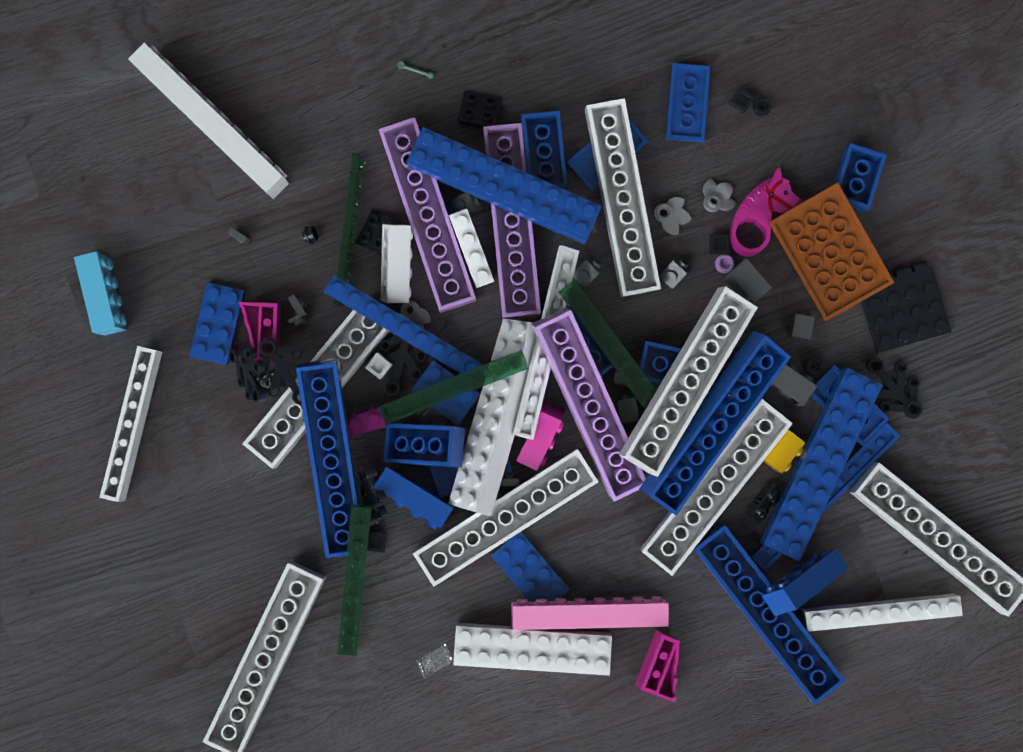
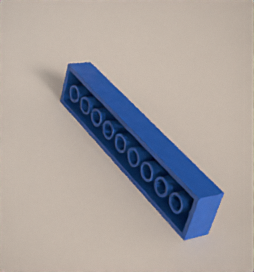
(503, 186)
(717, 421)
(329, 451)
(821, 463)
(782, 632)

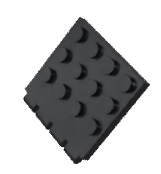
(906, 309)

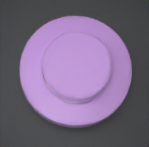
(724, 263)

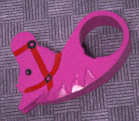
(766, 200)

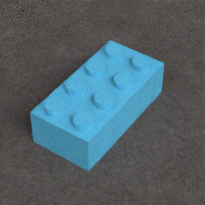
(100, 293)

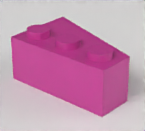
(262, 322)
(548, 424)
(660, 666)

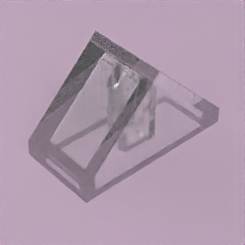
(433, 660)

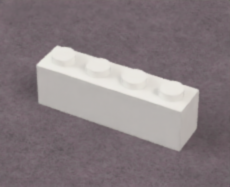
(471, 248)
(396, 263)

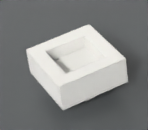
(379, 366)

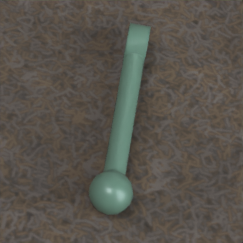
(401, 65)

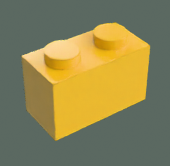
(784, 452)

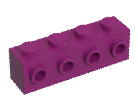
(365, 422)

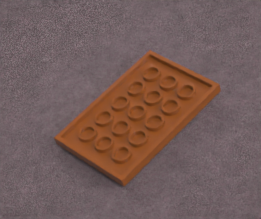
(831, 251)

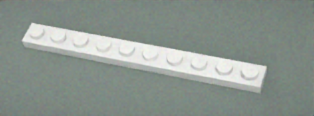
(539, 366)

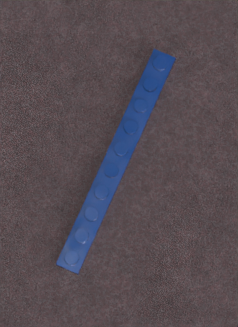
(399, 325)
(853, 469)

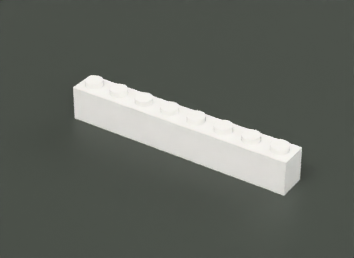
(130, 424)
(881, 612)

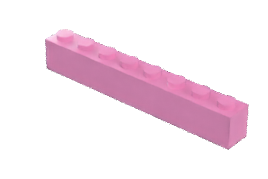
(589, 614)

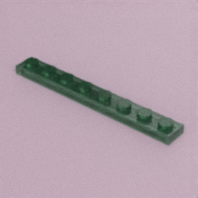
(350, 220)
(608, 342)
(454, 386)
(354, 579)

